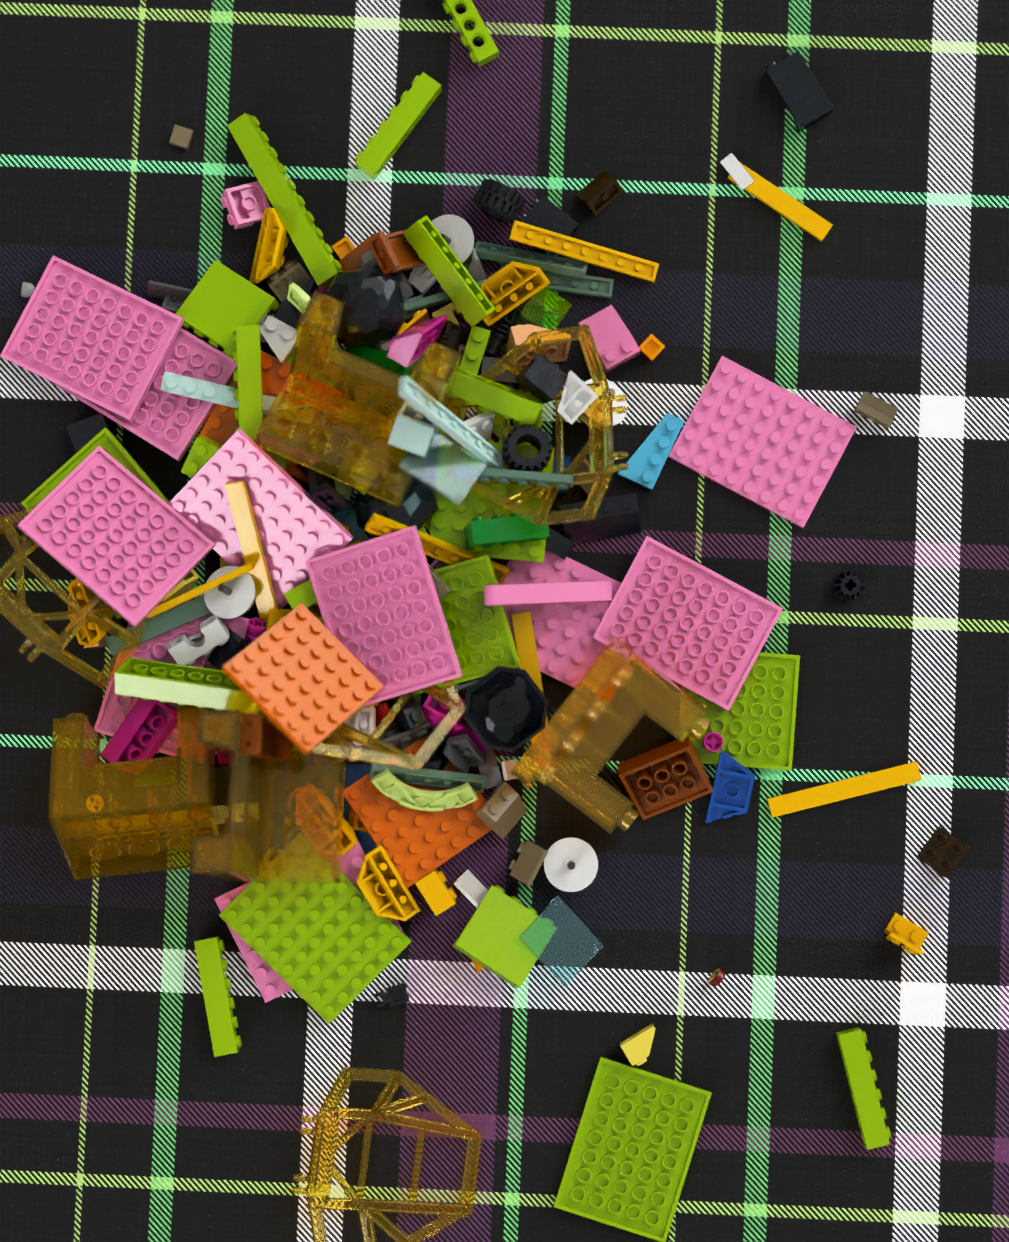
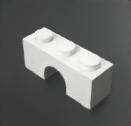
(186, 651)

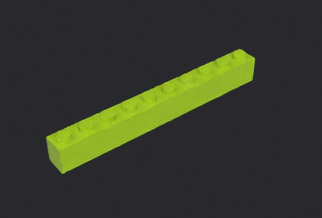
(284, 199)

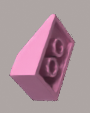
(612, 338)

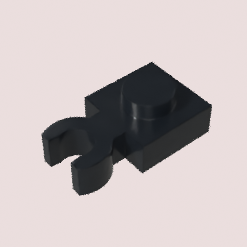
(395, 995)

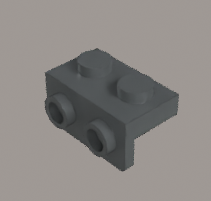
(464, 753)

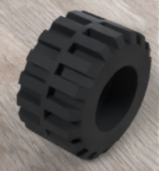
(499, 201)
(528, 435)

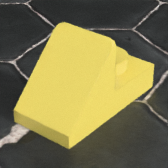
(448, 310)

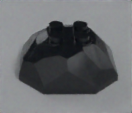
(371, 306)
(415, 509)
(505, 708)

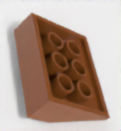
(665, 777)

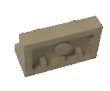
(280, 281)

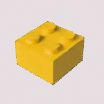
(436, 891)

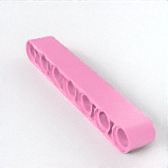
(547, 593)

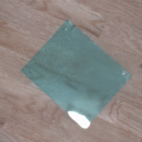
(445, 468)
(561, 941)

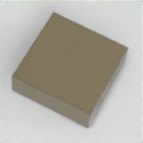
(181, 136)

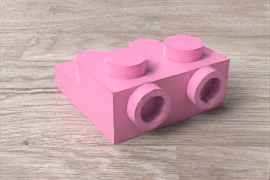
(245, 204)

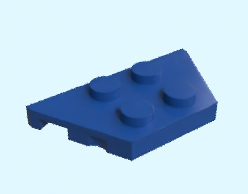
(731, 789)

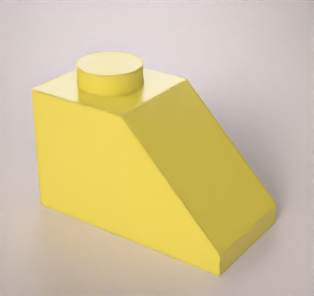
(639, 1045)

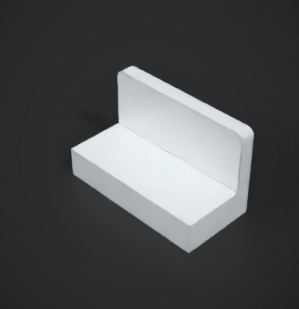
(471, 887)

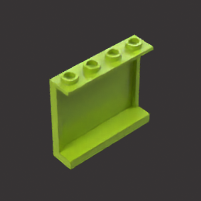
(221, 303)
(494, 936)

